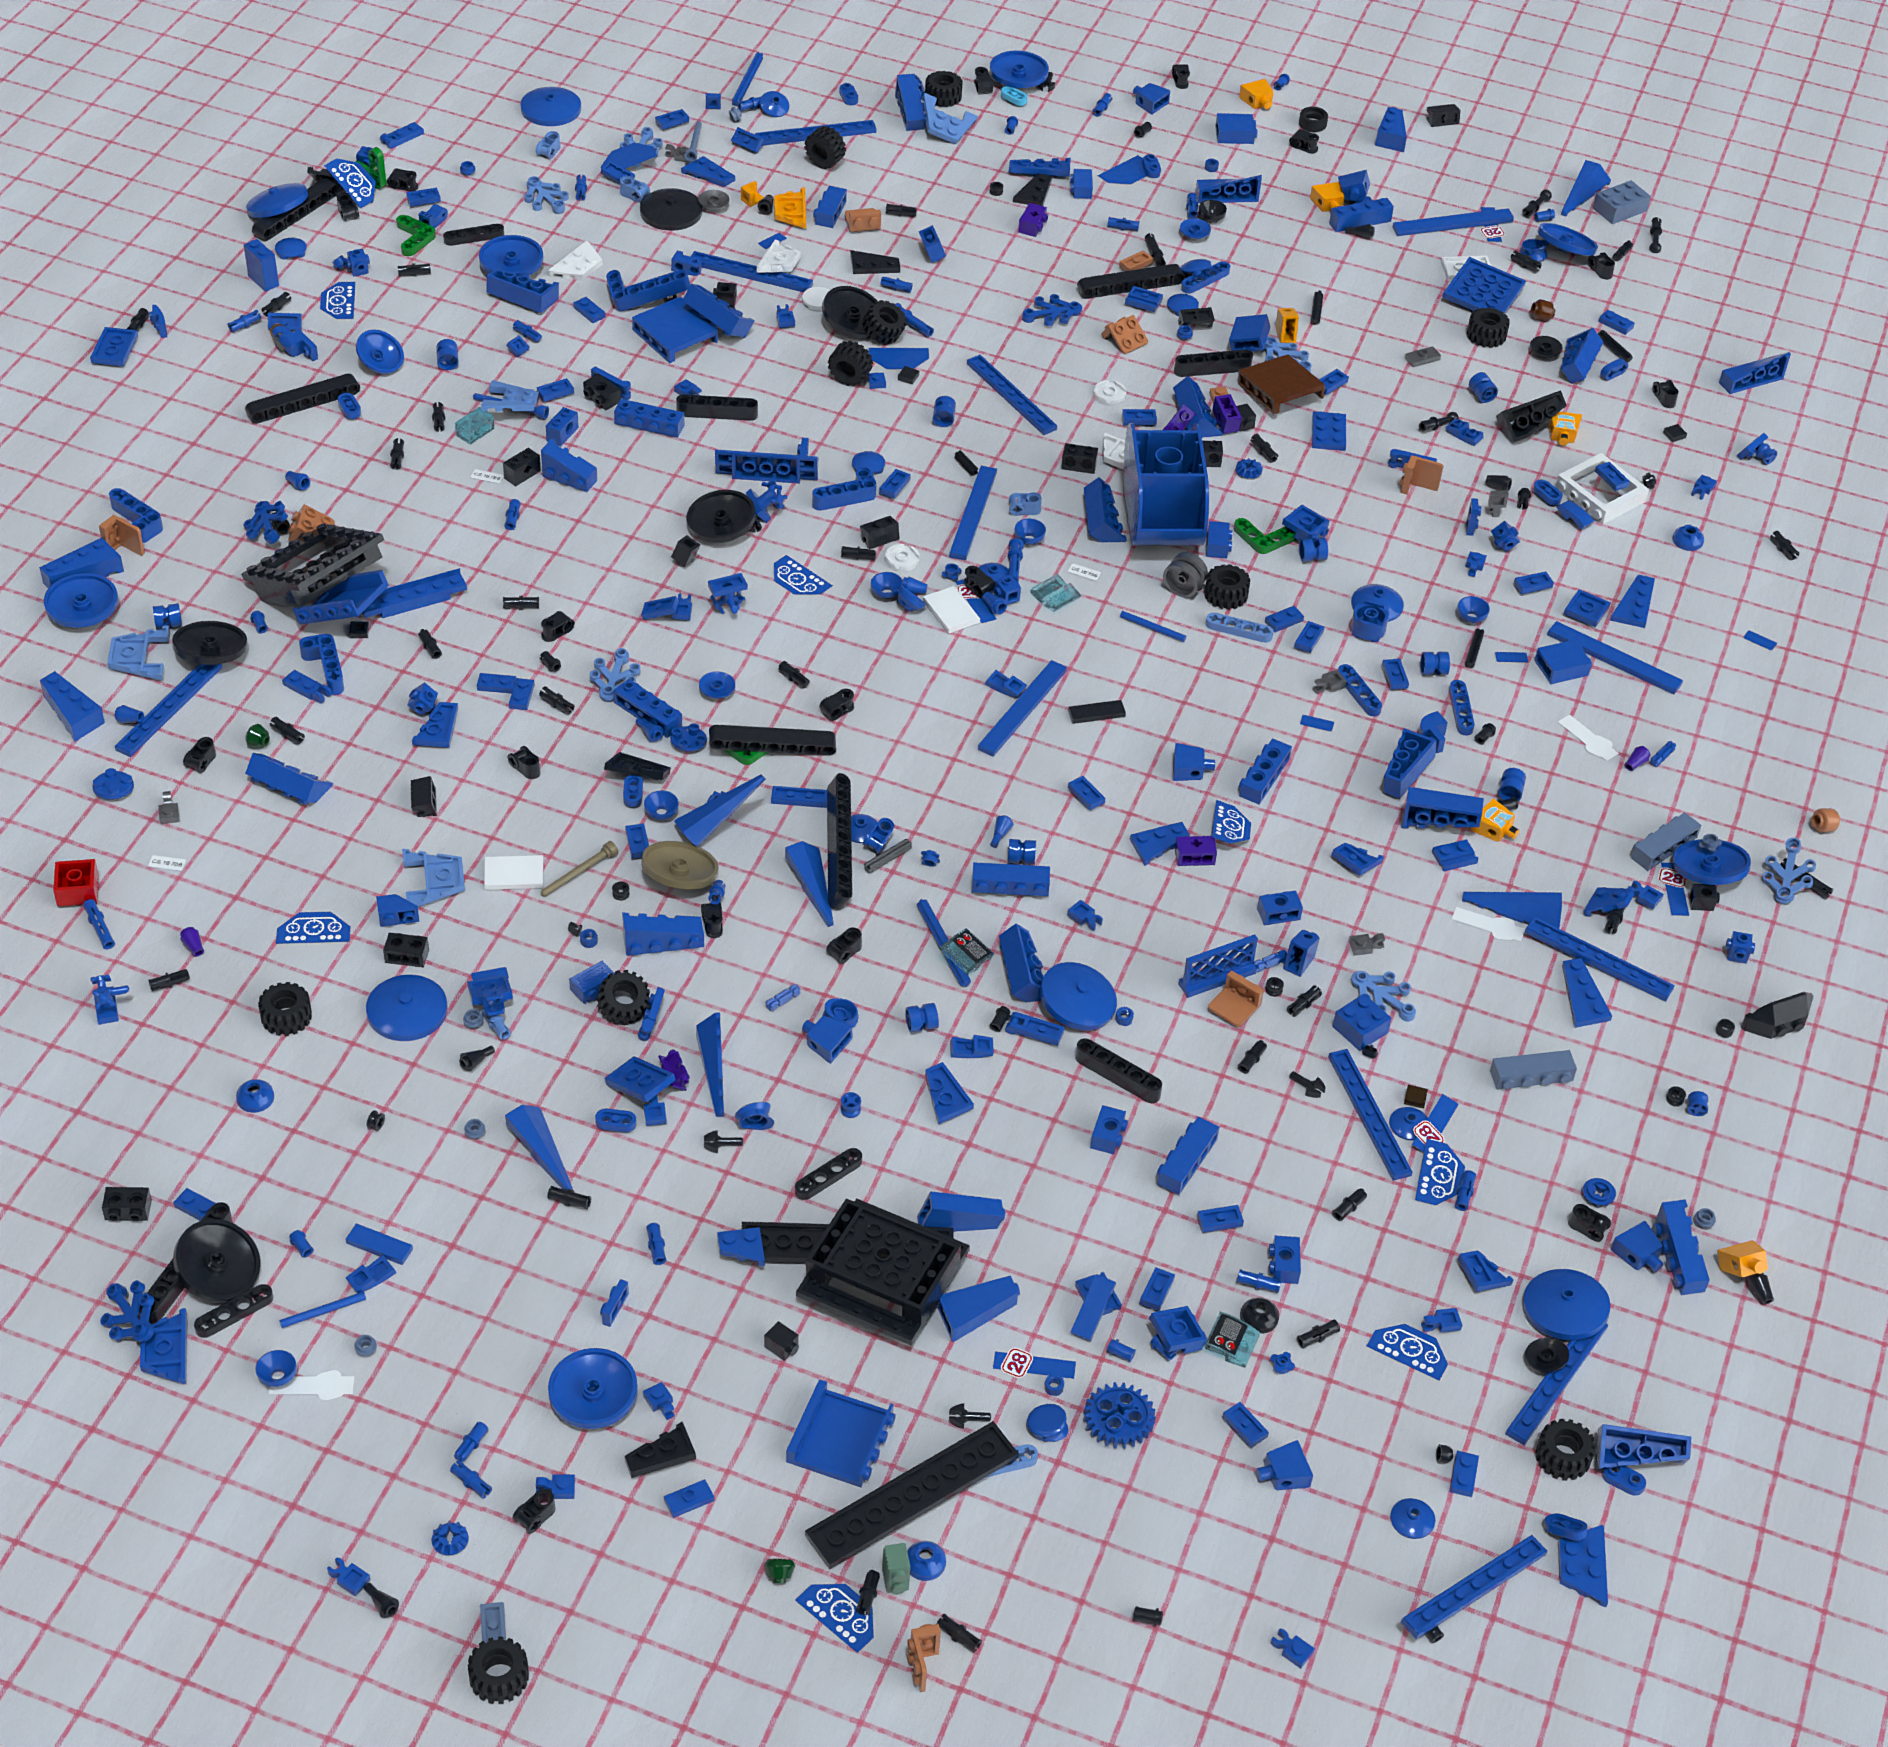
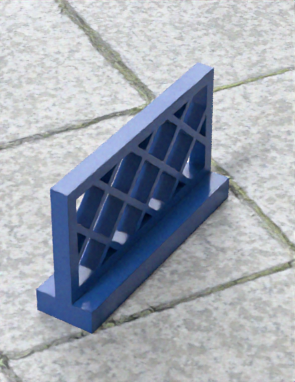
(1214, 974)

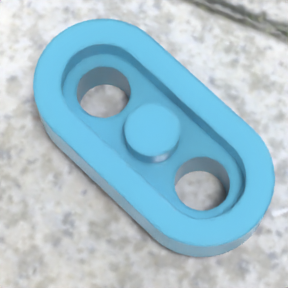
(1014, 95)

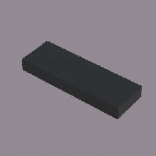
(1096, 711)

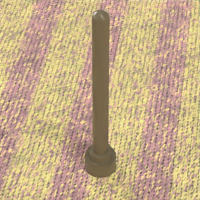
(609, 850)

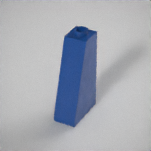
(961, 1212)
(976, 1305)

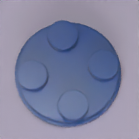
(113, 784)

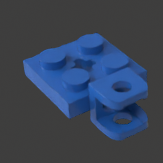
(490, 993)

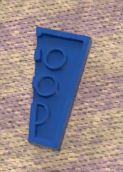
(1040, 166)
(1636, 602)
(1586, 1000)

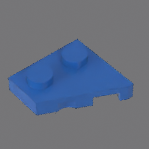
(1356, 858)
(742, 1244)
(1482, 1272)

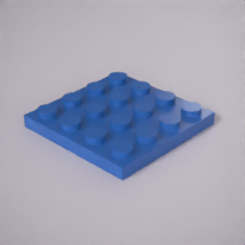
(1483, 286)

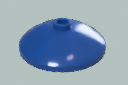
(379, 351)
(1380, 593)

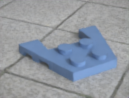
(944, 125)
(514, 397)
(130, 652)
(442, 876)

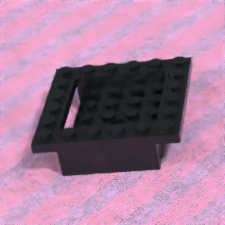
(347, 554)
(911, 1276)

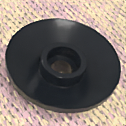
(1546, 346)
(1547, 1355)

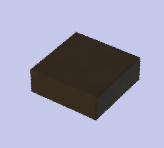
(1415, 1096)

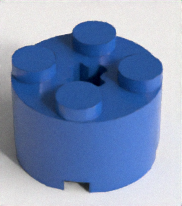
(1369, 621)

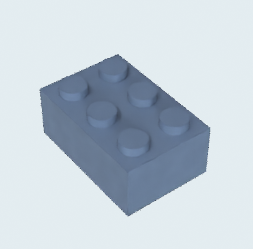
(1621, 202)

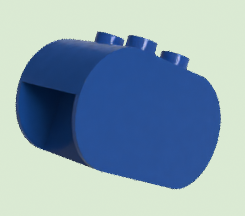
(1166, 486)

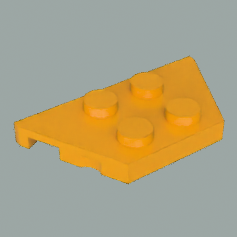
(791, 208)

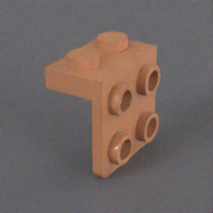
(863, 219)
(1126, 334)
(1421, 473)
(306, 521)
(121, 533)
(1237, 999)
(923, 1643)

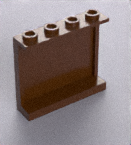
(1279, 382)

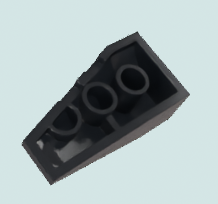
(1526, 418)

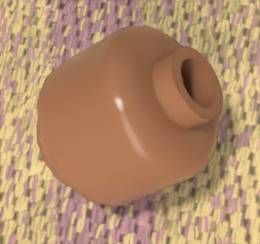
(1825, 820)

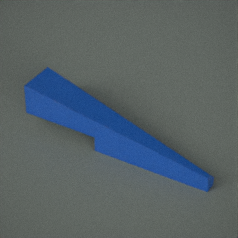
(1590, 180)
(702, 821)
(808, 866)
(1520, 905)
(709, 1043)
(531, 1128)

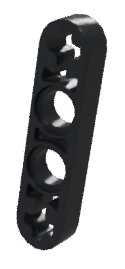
(458, 237)
(830, 1175)
(236, 1313)

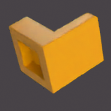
(750, 195)

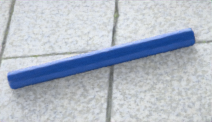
(747, 78)
(941, 938)

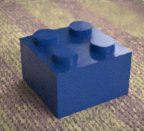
(1361, 1022)

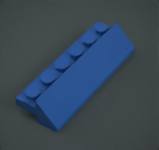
(766, 466)
(416, 594)

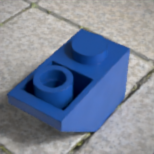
(396, 910)

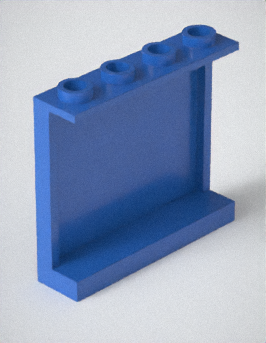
(672, 328)
(345, 599)
(839, 1436)

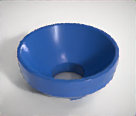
(1032, 528)
(1688, 541)
(886, 581)
(909, 599)
(1475, 606)
(661, 800)
(255, 1101)
(276, 1362)
(929, 1568)

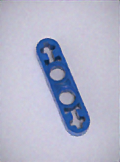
(1192, 284)
(1363, 688)
(1461, 707)

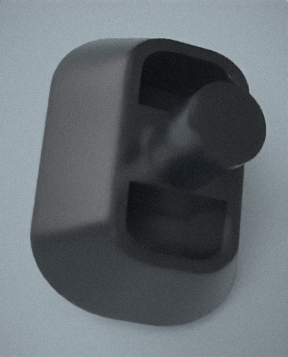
(574, 928)
(1370, 1051)

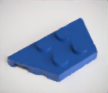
(167, 1349)
(1584, 1565)

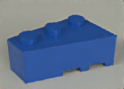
(566, 468)

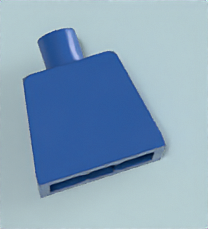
(1151, 97)
(1355, 185)
(1190, 763)
(1303, 944)
(827, 1037)
(1639, 1247)
(1286, 1468)

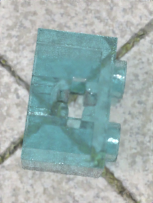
(474, 426)

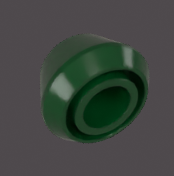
(257, 736)
(779, 1569)

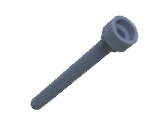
(691, 153)

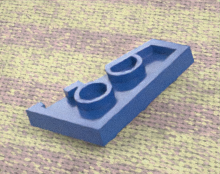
(709, 170)
(439, 727)
(1157, 840)
(946, 1093)

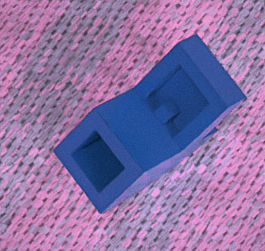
(1434, 727)

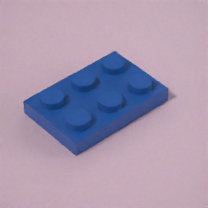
(114, 346)
(1329, 431)
(640, 1079)

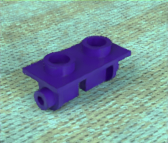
(1180, 419)
(673, 1064)

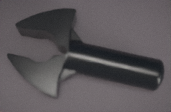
(1051, 85)
(1311, 1086)
(718, 1141)
(966, 1416)

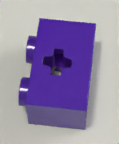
(1032, 220)
(1226, 413)
(1195, 851)

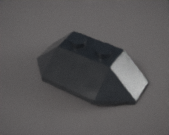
(1779, 1016)

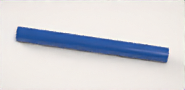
(1148, 624)
(322, 1309)

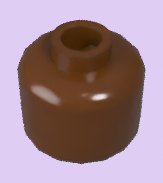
(1542, 310)

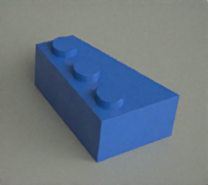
(1392, 130)

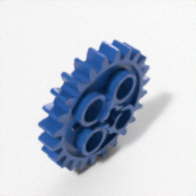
(1119, 1415)

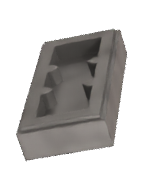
(1422, 356)

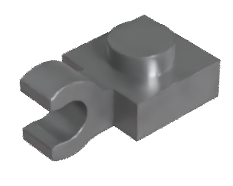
(678, 153)
(1497, 500)
(1331, 680)
(169, 811)
(1364, 944)

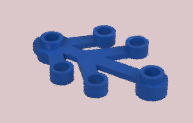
(1071, 309)
(262, 510)
(142, 1328)

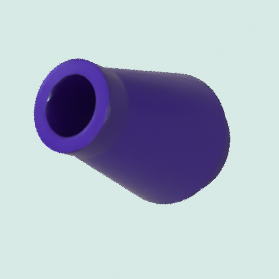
(1638, 757)
(191, 939)

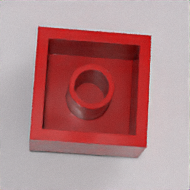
(75, 882)

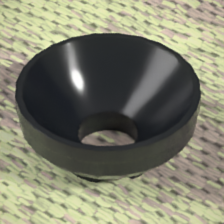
(1212, 210)
(1261, 1322)

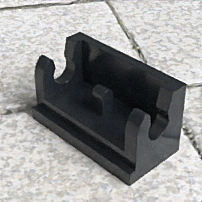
(1443, 115)
(1196, 316)
(880, 532)
(423, 796)

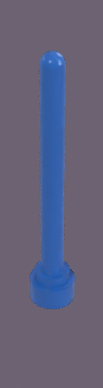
(540, 411)

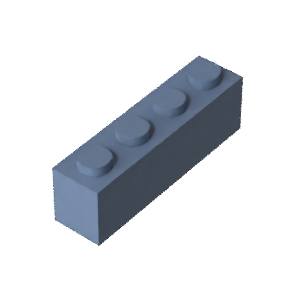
(1665, 841)
(1533, 1069)

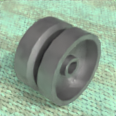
(1185, 574)

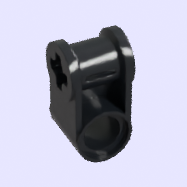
(1180, 73)
(983, 80)
(1304, 140)
(402, 180)
(346, 206)
(1602, 265)
(1666, 393)
(978, 581)
(556, 626)
(838, 704)
(200, 754)
(525, 762)
(712, 919)
(846, 945)
(1588, 1222)
(532, 1513)

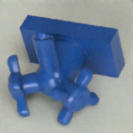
(766, 499)
(726, 589)
(105, 999)

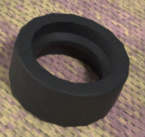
(1313, 125)

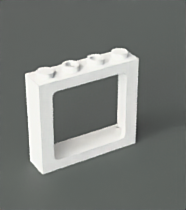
(1635, 493)

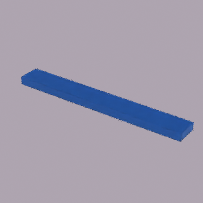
(801, 134)
(1453, 222)
(750, 272)
(1012, 394)
(973, 513)
(1617, 658)
(1022, 708)
(166, 709)
(1599, 959)
(1370, 1115)
(1550, 1390)
(1473, 1587)

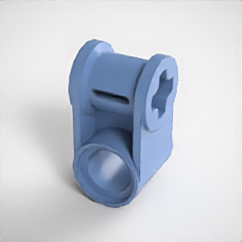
(549, 145)
(633, 188)
(1027, 503)

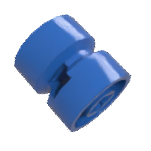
(447, 354)
(1483, 387)
(944, 411)
(1313, 549)
(167, 616)
(1435, 663)
(1512, 784)
(1022, 851)
(922, 1017)

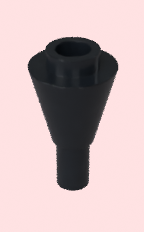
(1364, 230)
(471, 1059)
(384, 1603)

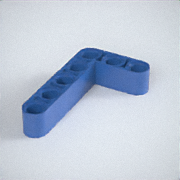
(646, 291)

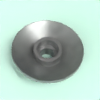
(713, 199)

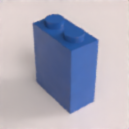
(1235, 128)
(261, 265)
(1250, 333)
(1563, 661)

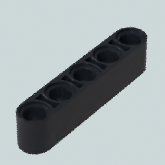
(1212, 363)
(717, 407)
(1118, 1070)

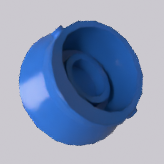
(1534, 248)
(842, 1010)
(755, 1116)
(1048, 1422)

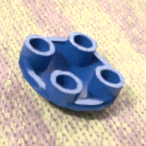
(290, 248)
(1196, 266)
(1182, 301)
(870, 460)
(688, 737)

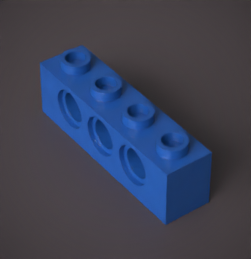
(1265, 771)

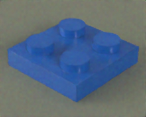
(1587, 608)

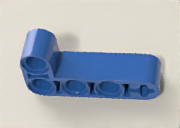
(846, 493)
(137, 512)
(324, 648)

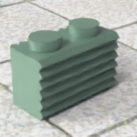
(896, 1568)

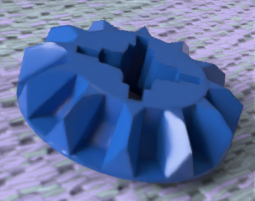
(1254, 471)
(1601, 1186)
(458, 1542)

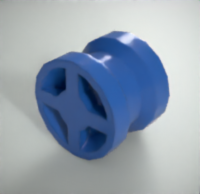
(1766, 453)
(1698, 1103)
(850, 1105)

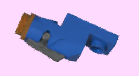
(294, 342)

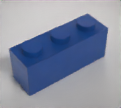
(830, 206)

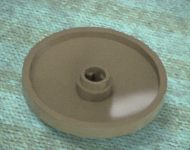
(679, 865)

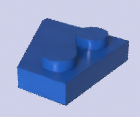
(1608, 899)

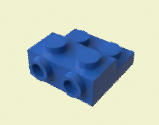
(1306, 523)
(1178, 1329)

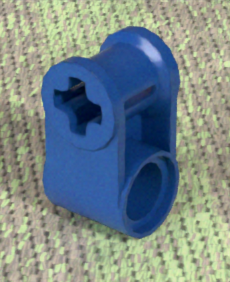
(879, 835)

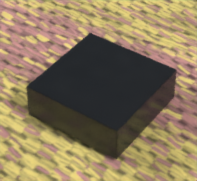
(908, 375)
(1675, 432)
(359, 629)

